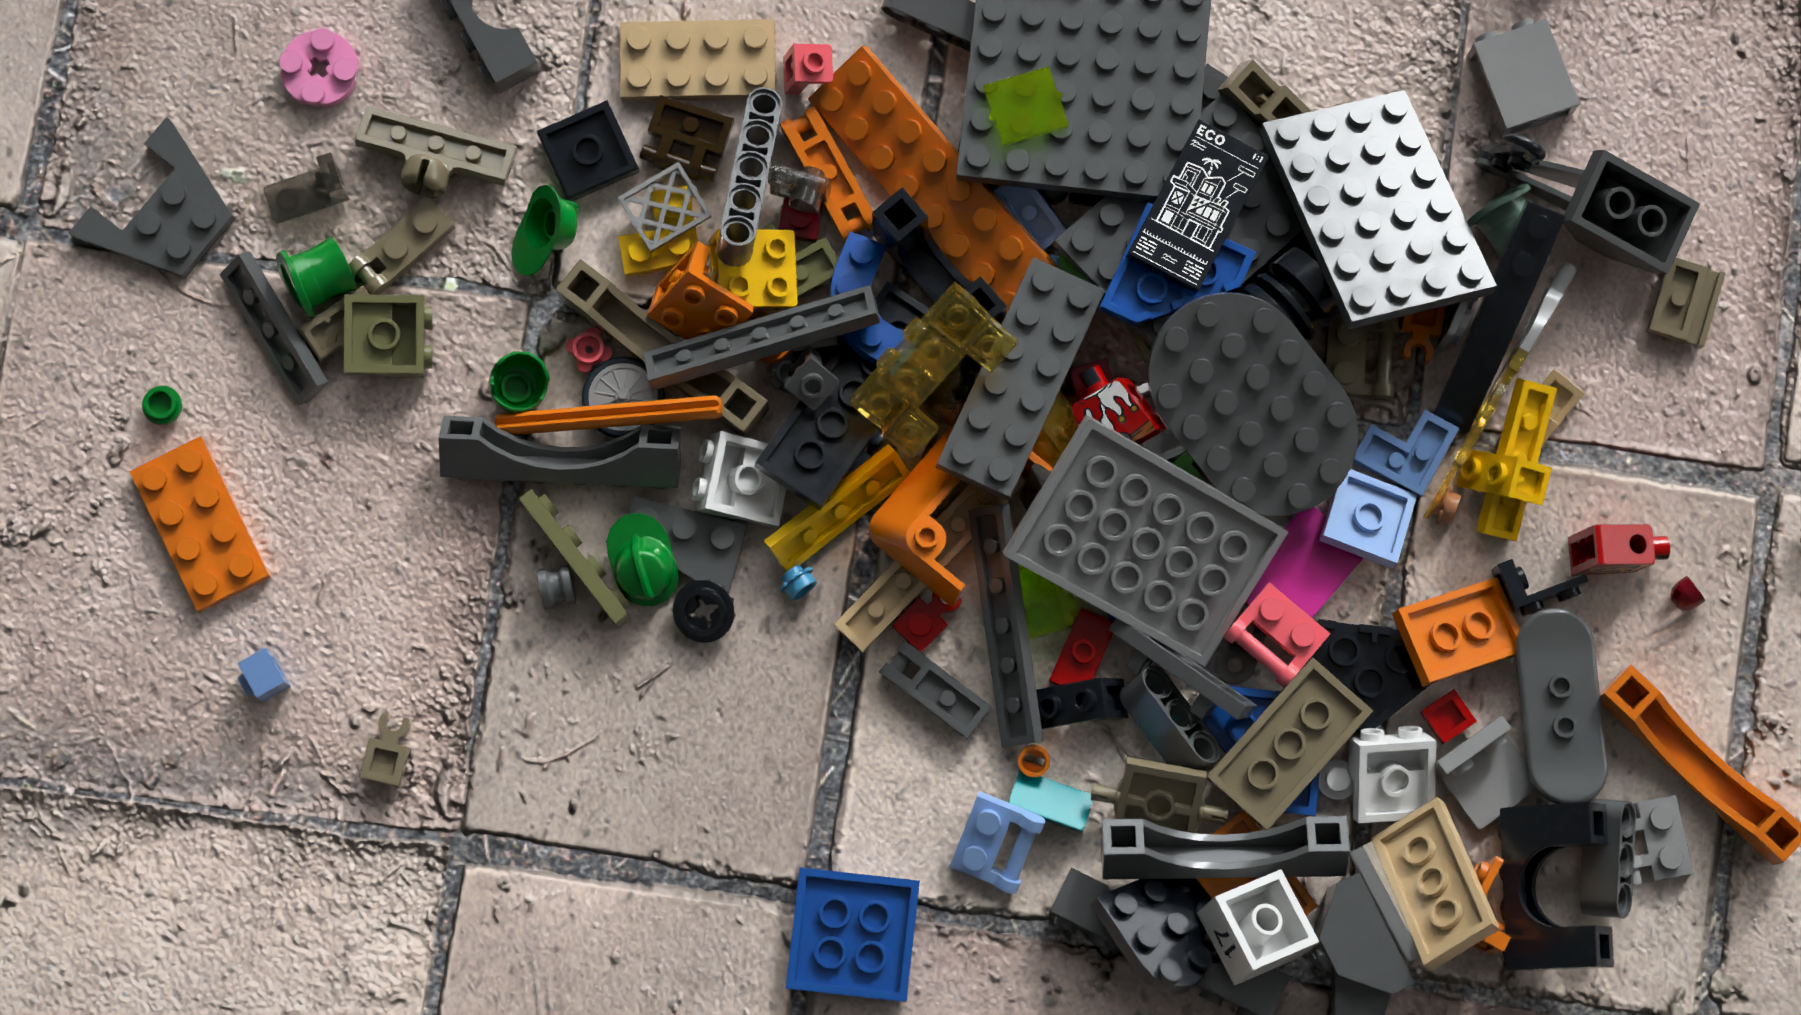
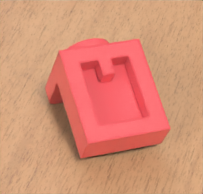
(807, 65)

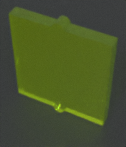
(1025, 106)

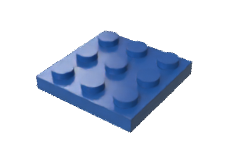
(852, 934)

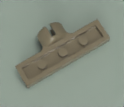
(434, 151)

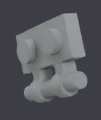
(1662, 839)

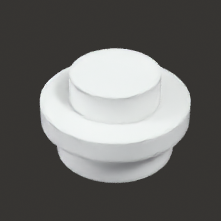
(1335, 780)

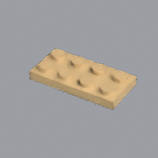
(696, 59)
(1435, 884)

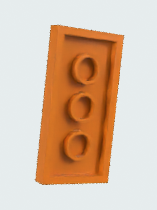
(200, 524)

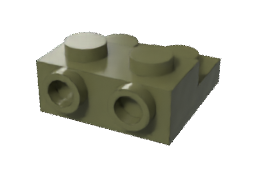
(386, 335)

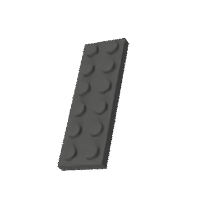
(1014, 400)

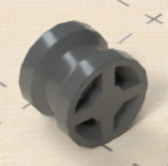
(556, 587)

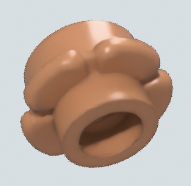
(1447, 507)

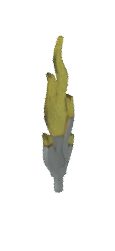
(1550, 300)

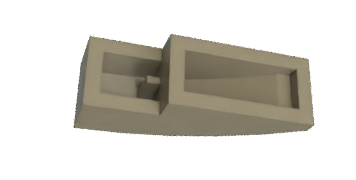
(1260, 95)

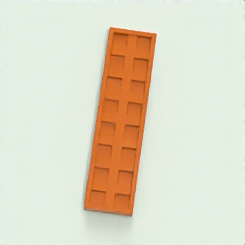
(910, 152)

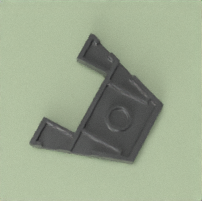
(175, 222)

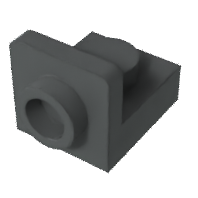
(810, 379)

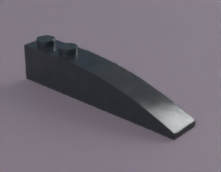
(1499, 314)

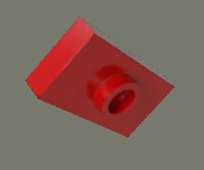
(1082, 649)

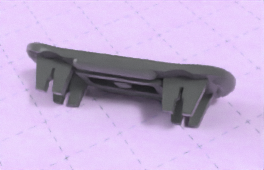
(1561, 706)

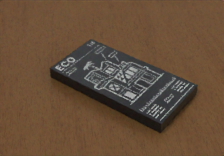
(1197, 206)

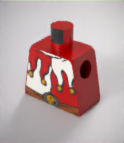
(1117, 406)

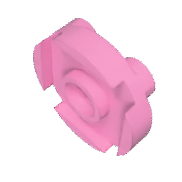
(313, 47)

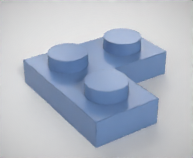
(1408, 463)

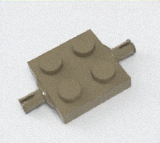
(1161, 795)

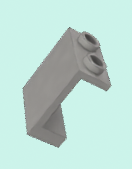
(1525, 76)

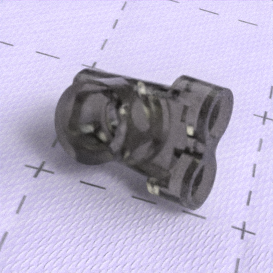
(804, 187)

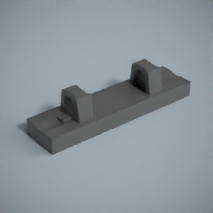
(1211, 689)

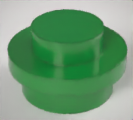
(162, 405)

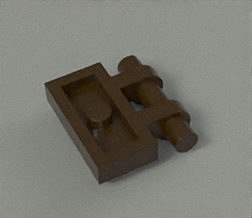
(691, 127)

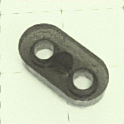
(1234, 651)

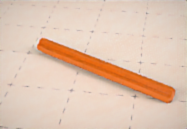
(610, 415)

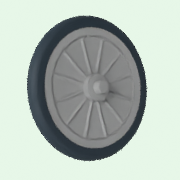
(619, 382)

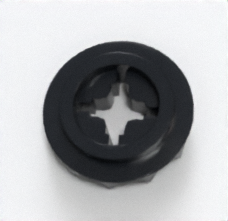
(697, 627)

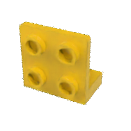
(769, 275)

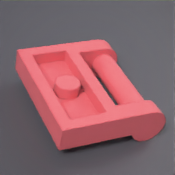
(1283, 624)

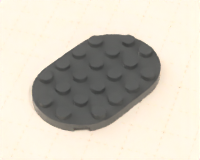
(1252, 403)

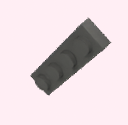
(273, 328)

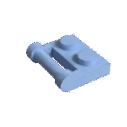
(984, 837)

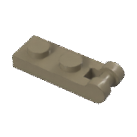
(402, 246)

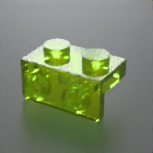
(1045, 605)

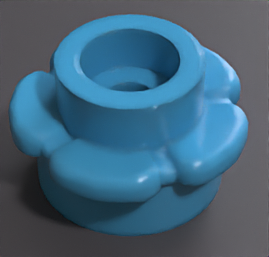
(797, 582)

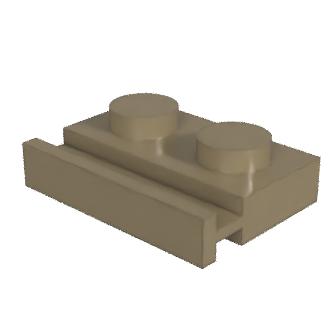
(1686, 303)

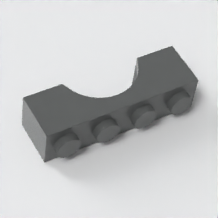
(503, 52)

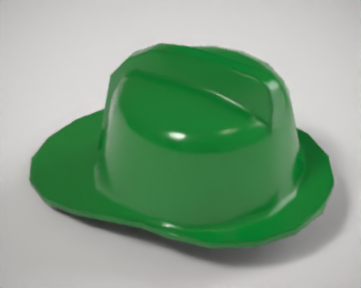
(545, 228)
(642, 559)

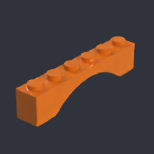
(1738, 802)

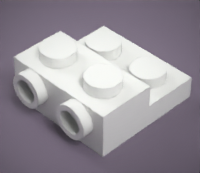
(733, 485)
(1391, 773)

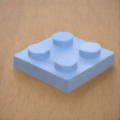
(1368, 518)

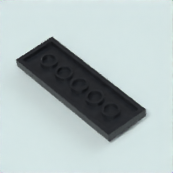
(821, 445)

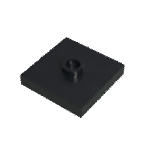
(588, 151)

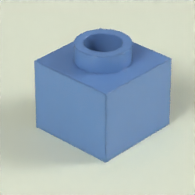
(262, 675)

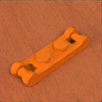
(824, 154)

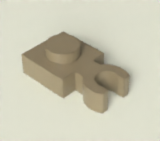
(386, 758)

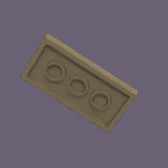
(1289, 744)

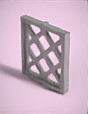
(637, 222)

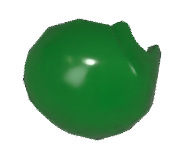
(518, 382)

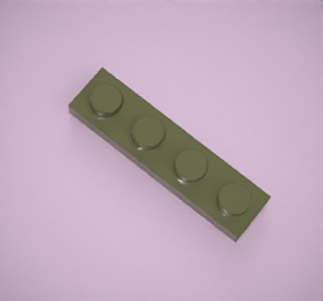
(587, 570)

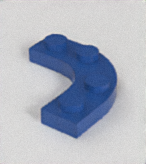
(855, 270)

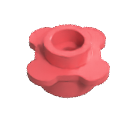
(592, 339)

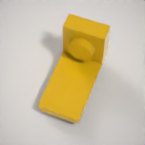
(1505, 476)

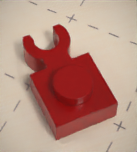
(923, 622)

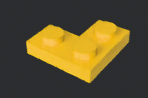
(636, 255)

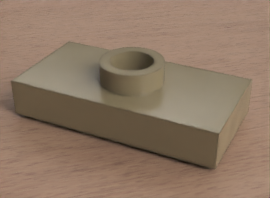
(326, 330)

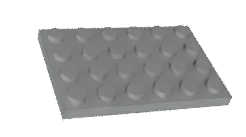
(1145, 541)

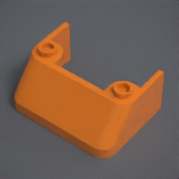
(908, 531)

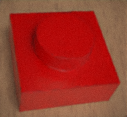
(1448, 716)

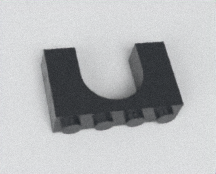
(905, 231)
(1527, 840)

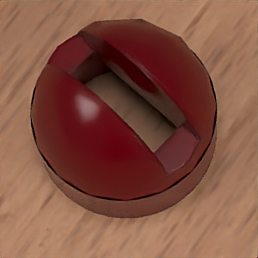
(1686, 595)

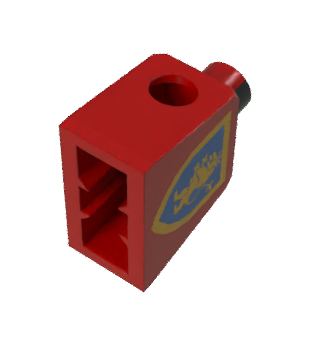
(1615, 549)

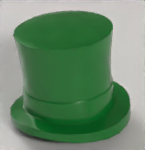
(315, 274)

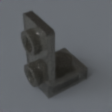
(307, 191)

